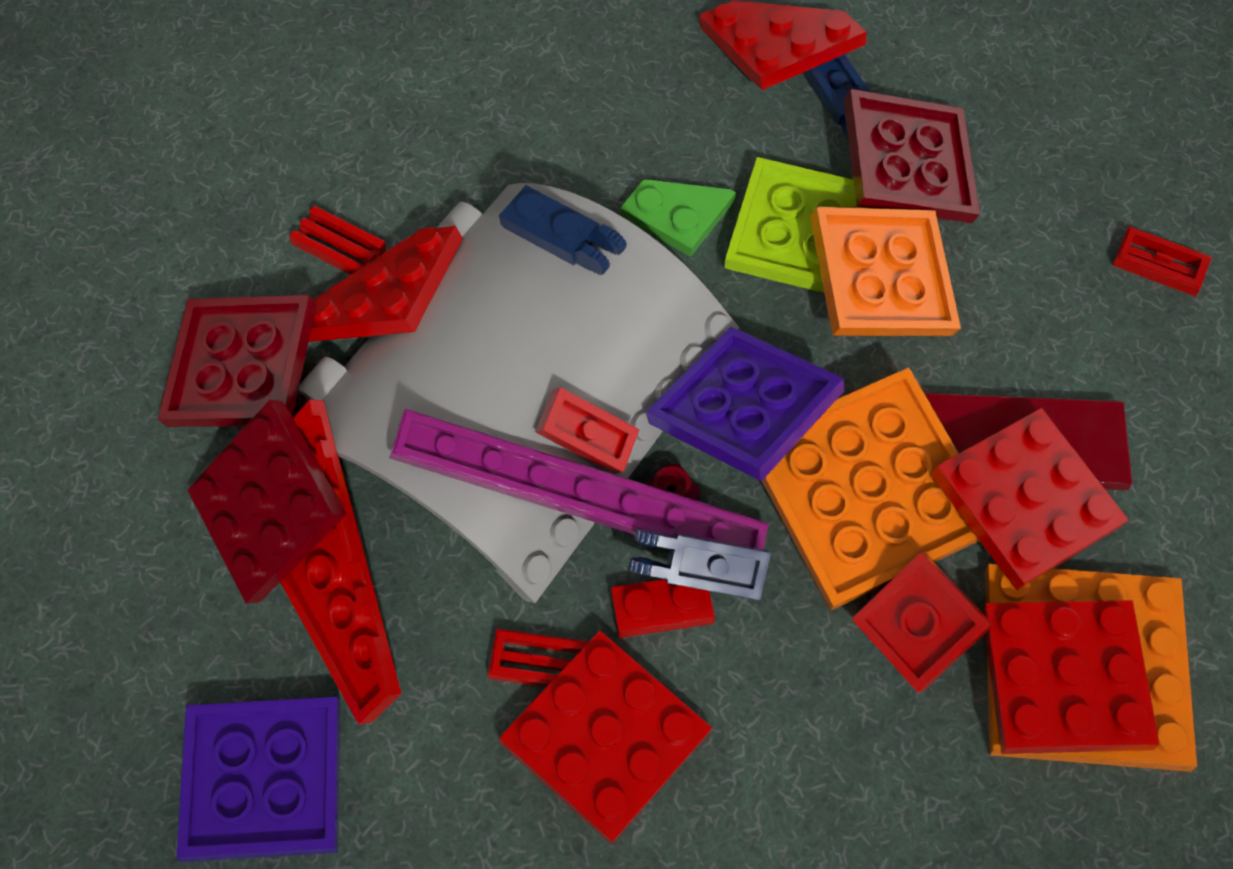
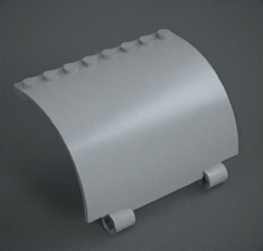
(492, 351)

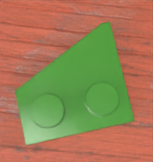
(677, 211)

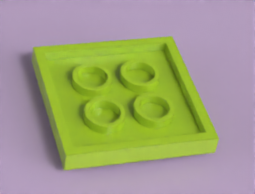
(775, 226)

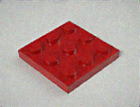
(1029, 498)
(1069, 677)
(605, 736)

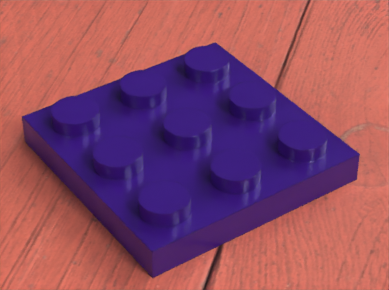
(746, 402)
(260, 779)

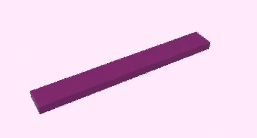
(562, 483)

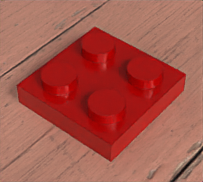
(922, 622)

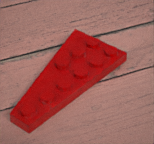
(336, 593)

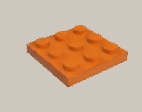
(884, 272)

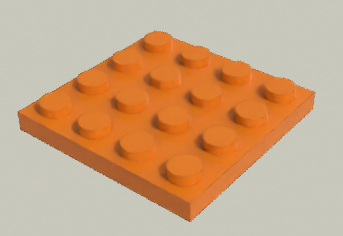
(864, 490)
(1164, 649)

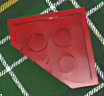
(780, 40)
(389, 291)

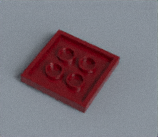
(910, 156)
(236, 359)
(265, 501)

